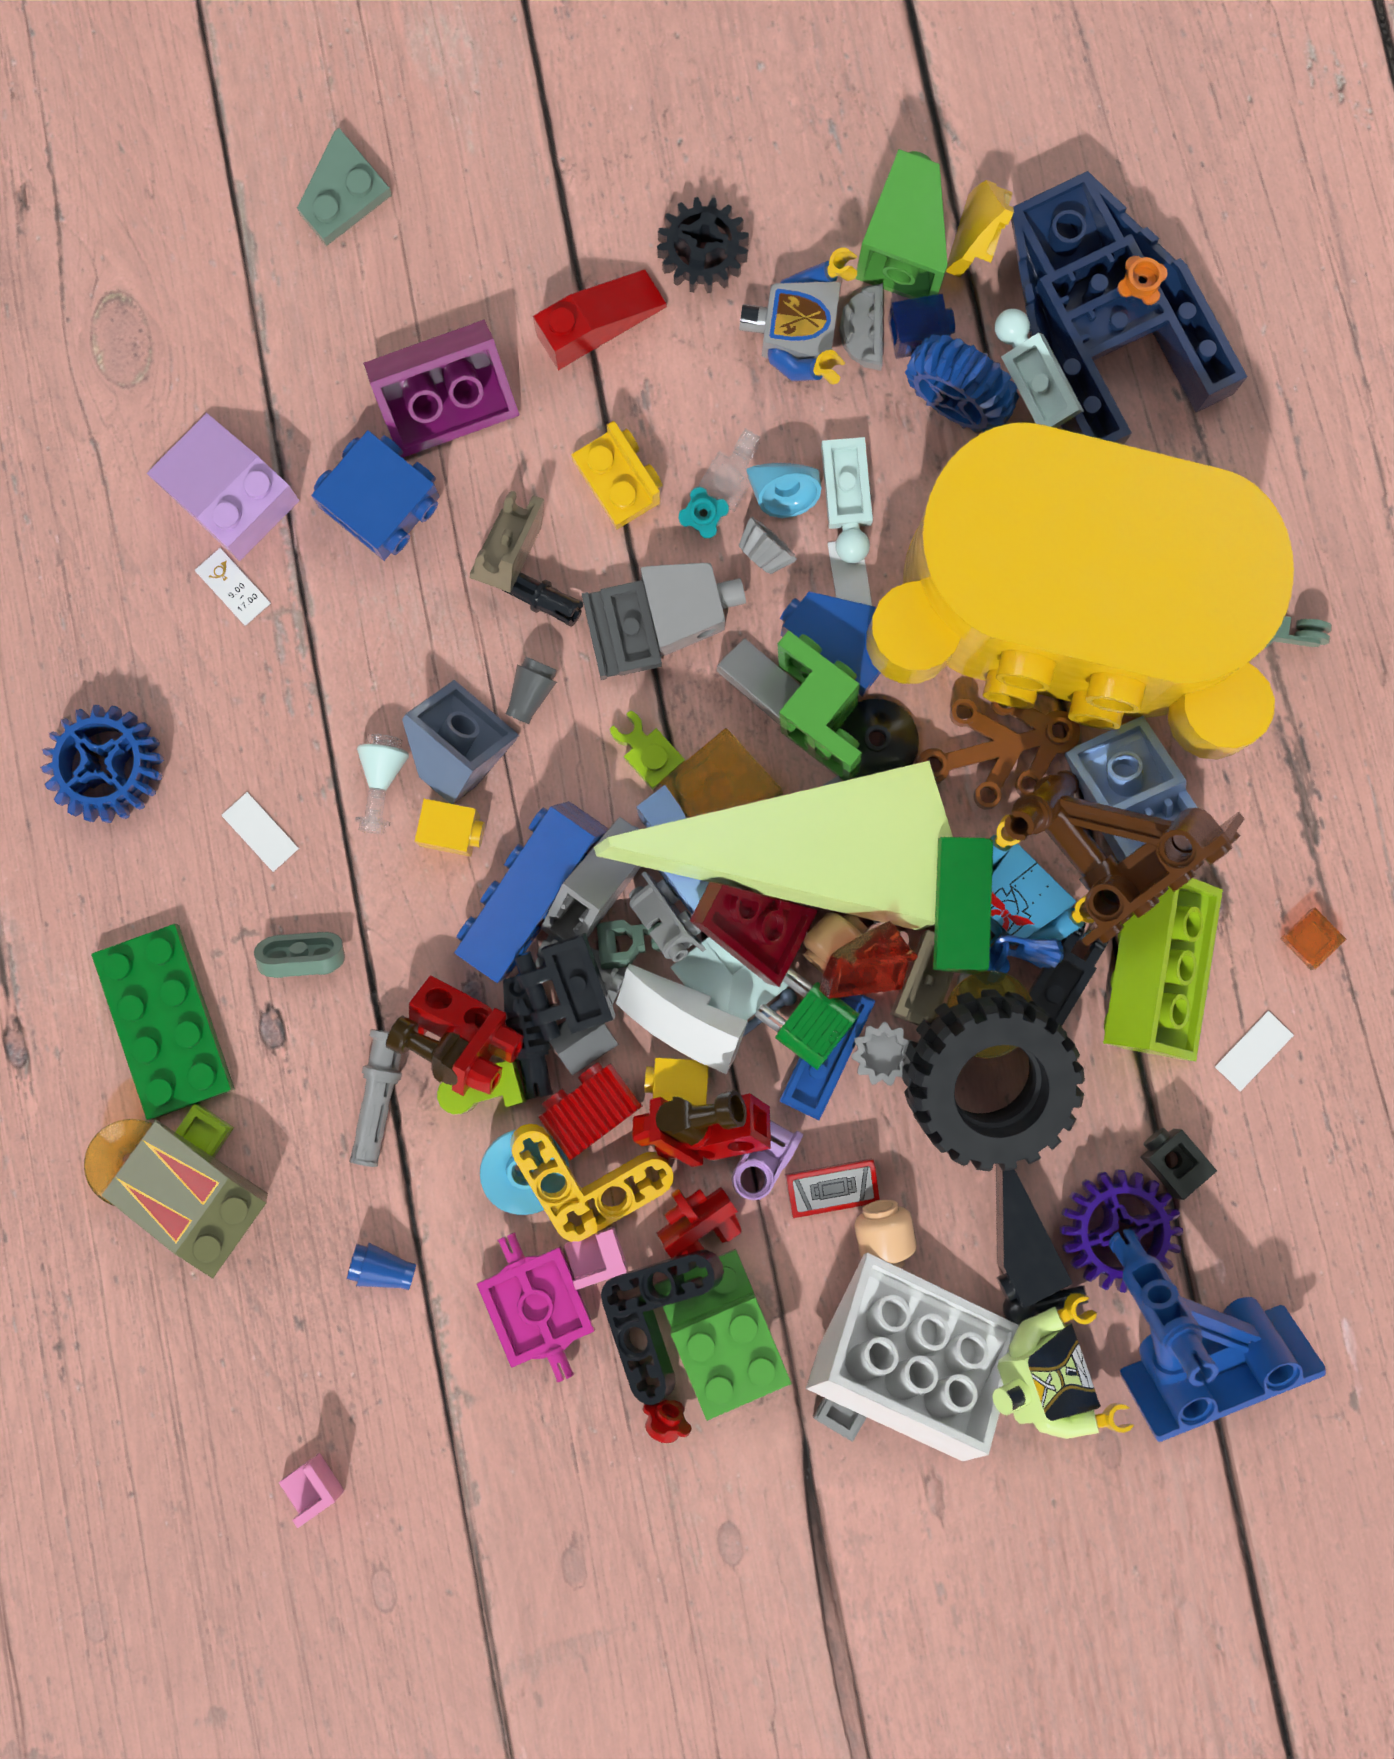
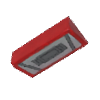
(832, 1188)

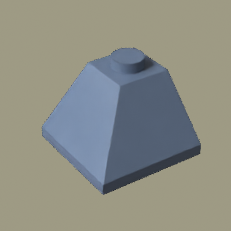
(455, 740)

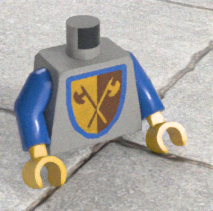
(802, 320)

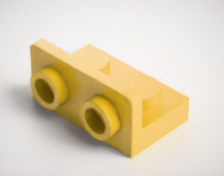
(618, 476)

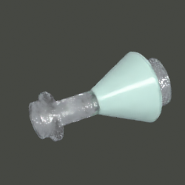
(381, 763)

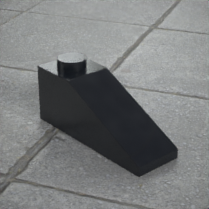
(1024, 1249)

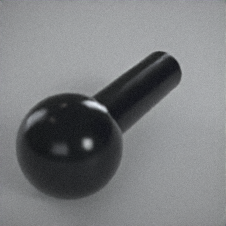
(1016, 1313)

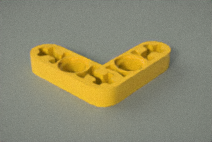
(576, 1199)

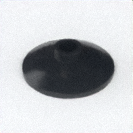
(897, 727)

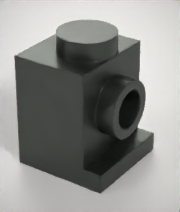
(1191, 1168)

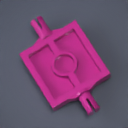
(535, 1307)

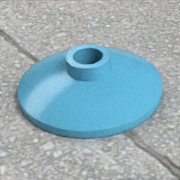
(506, 1185)

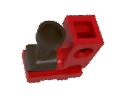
(467, 1032)
(712, 1131)

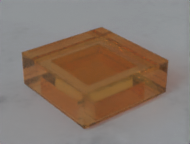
(1313, 939)

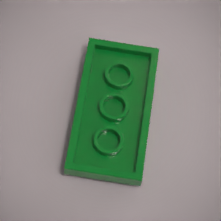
(162, 1021)

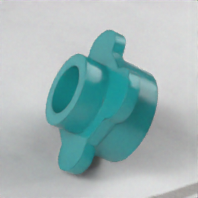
(707, 524)

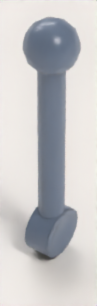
(787, 997)

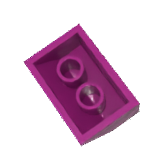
(442, 388)

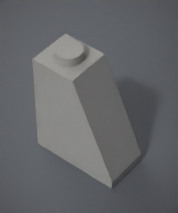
(589, 891)

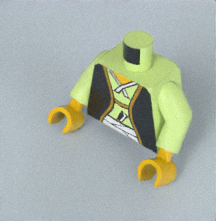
(1049, 1378)

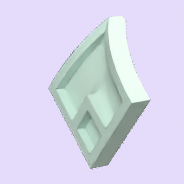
(726, 980)

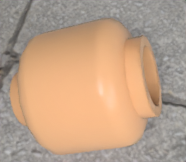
(886, 1232)

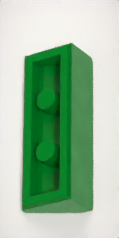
(963, 905)

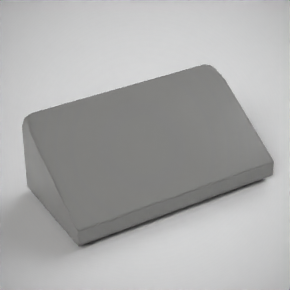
(758, 678)

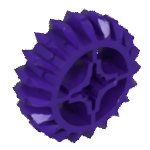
(1157, 1219)

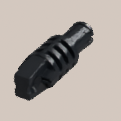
(534, 1047)

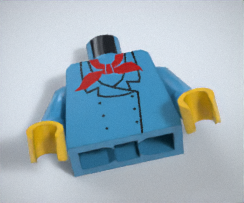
(1027, 898)

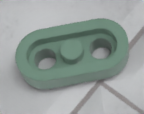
(299, 954)

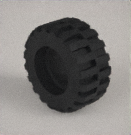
(1030, 1119)

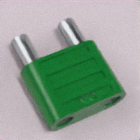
(814, 1025)

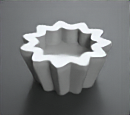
(765, 547)
(881, 1053)

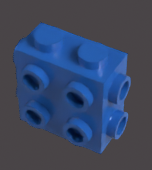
(377, 494)

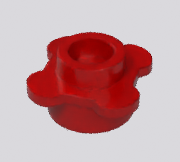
(666, 1421)

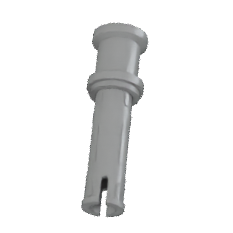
(380, 1078)

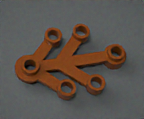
(1005, 746)

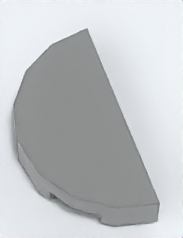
(863, 327)

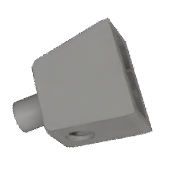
(687, 603)

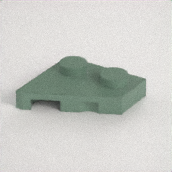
(341, 190)

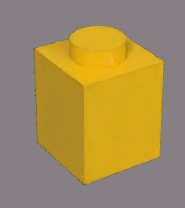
(449, 828)
(677, 1079)

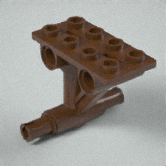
(1127, 885)

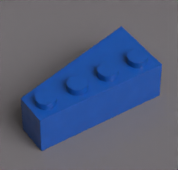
(527, 890)

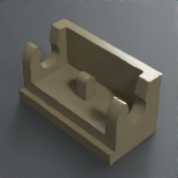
(508, 543)
(922, 986)

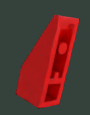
(596, 316)

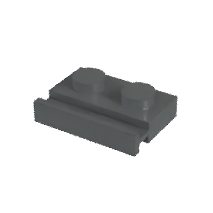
(621, 630)

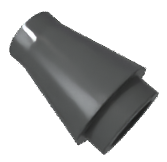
(530, 688)

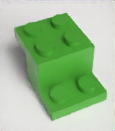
(819, 705)
(725, 1341)

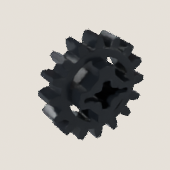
(688, 232)

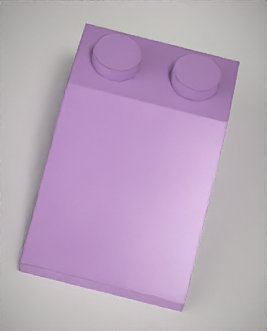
(224, 486)

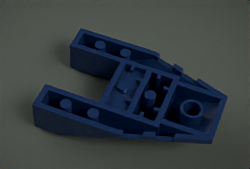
(1070, 264)

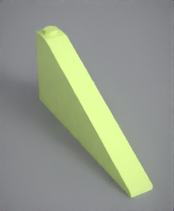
(836, 847)

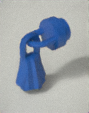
(1040, 952)

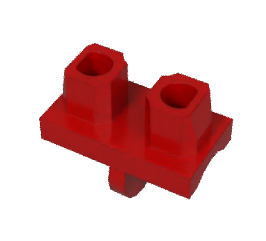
(695, 1218)

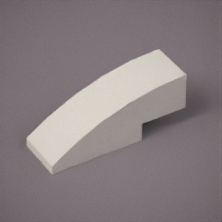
(681, 1018)

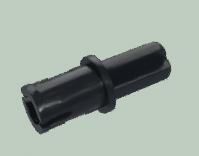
(547, 599)

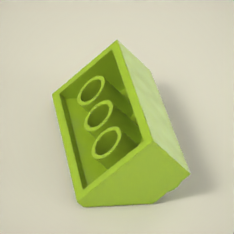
(1164, 974)

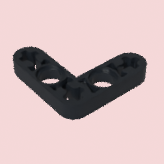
(639, 1313)

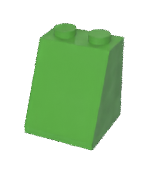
(907, 230)

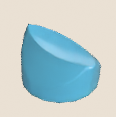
(785, 488)

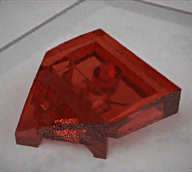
(868, 964)

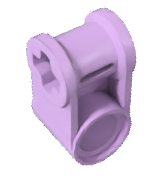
(769, 1161)

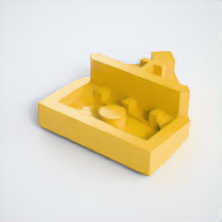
(980, 226)

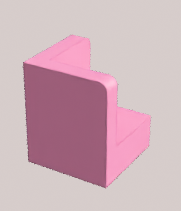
(596, 1258)
(311, 1489)

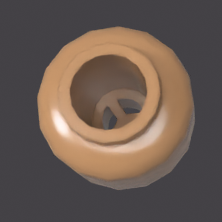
(829, 935)

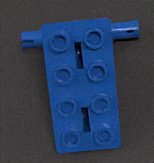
(1206, 1360)

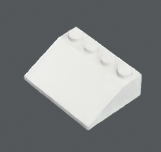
(914, 1359)

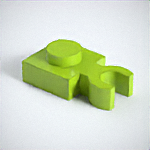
(650, 755)

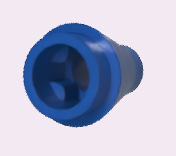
(379, 1268)

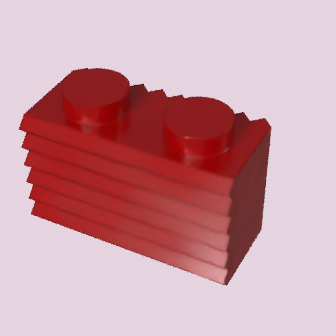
(589, 1110)

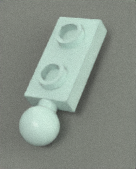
(1036, 371)
(847, 495)

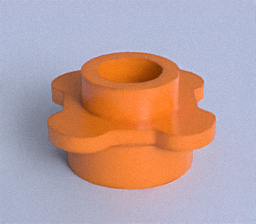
(1151, 271)

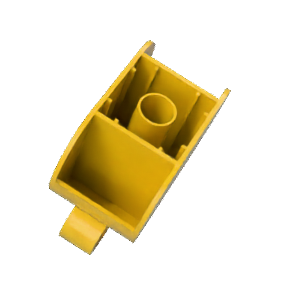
(1095, 585)

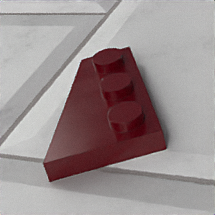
(754, 928)

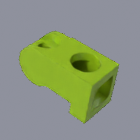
(509, 1087)

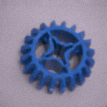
(962, 383)
(88, 772)

